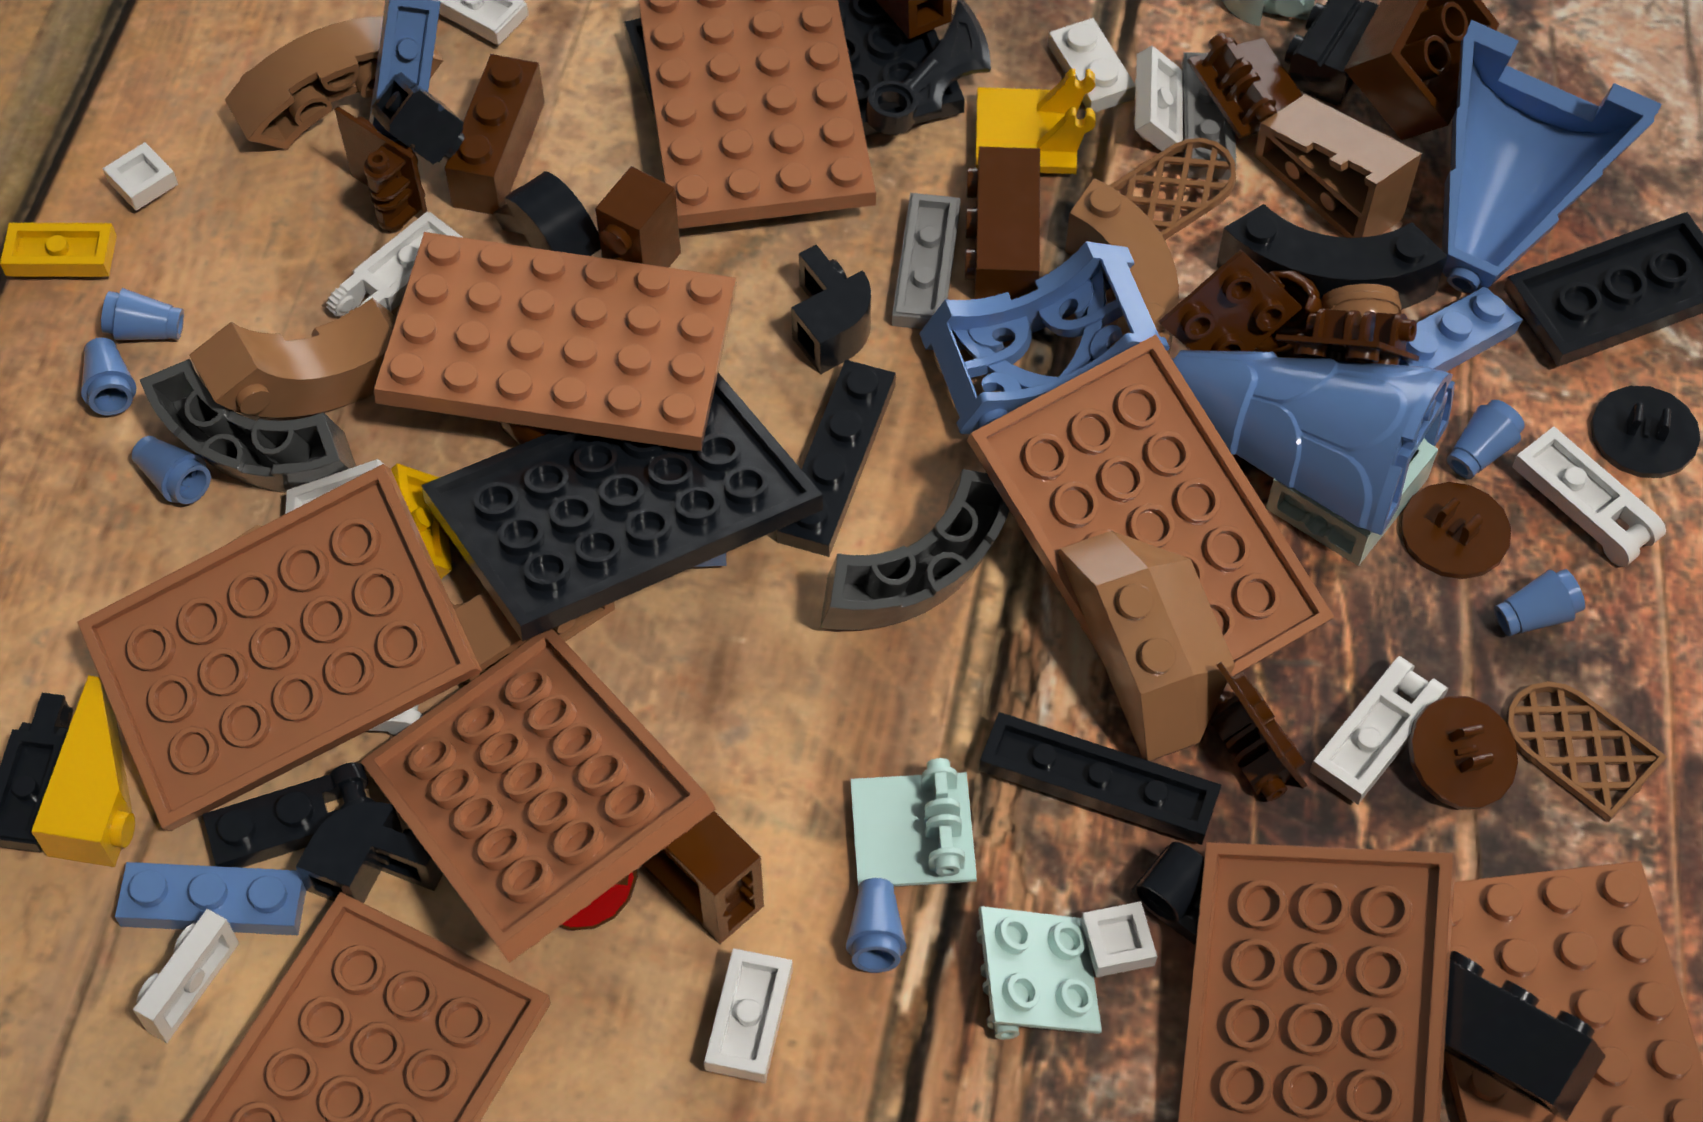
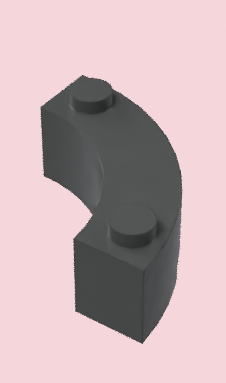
(251, 451)
(913, 579)

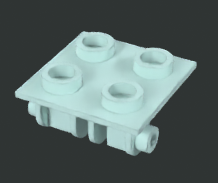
(914, 827)
(1036, 972)

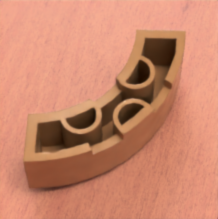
(304, 78)
(1113, 219)
(299, 377)

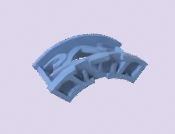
(987, 322)

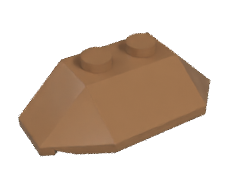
(1151, 636)

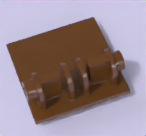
(1244, 82)
(385, 168)
(1232, 308)
(1348, 335)
(1266, 751)

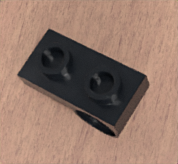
(1173, 889)

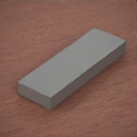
(1205, 121)
(925, 259)

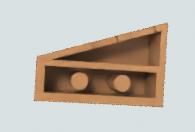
(1339, 166)

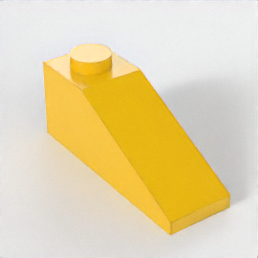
(88, 798)

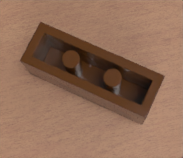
(495, 134)
(1004, 222)

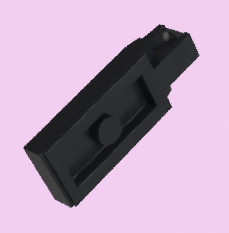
(28, 769)

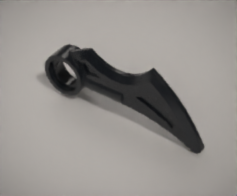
(958, 54)

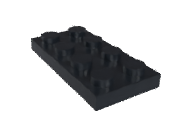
(1613, 289)

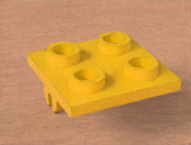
(1037, 120)

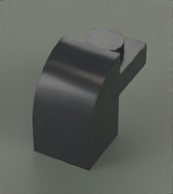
(549, 217)
(835, 316)
(357, 846)

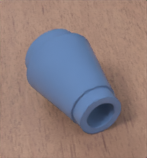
(140, 317)
(106, 378)
(1486, 437)
(173, 471)
(1541, 603)
(876, 928)

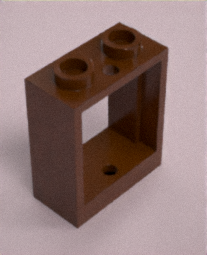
(712, 876)

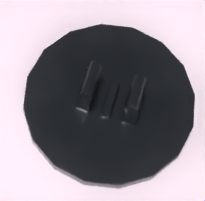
(1645, 431)

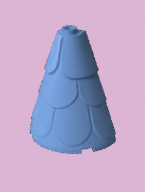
(1521, 157)
(1324, 423)

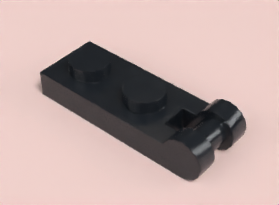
(281, 819)

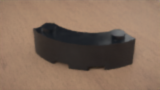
(1396, 259)

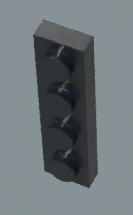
(841, 452)
(1100, 778)

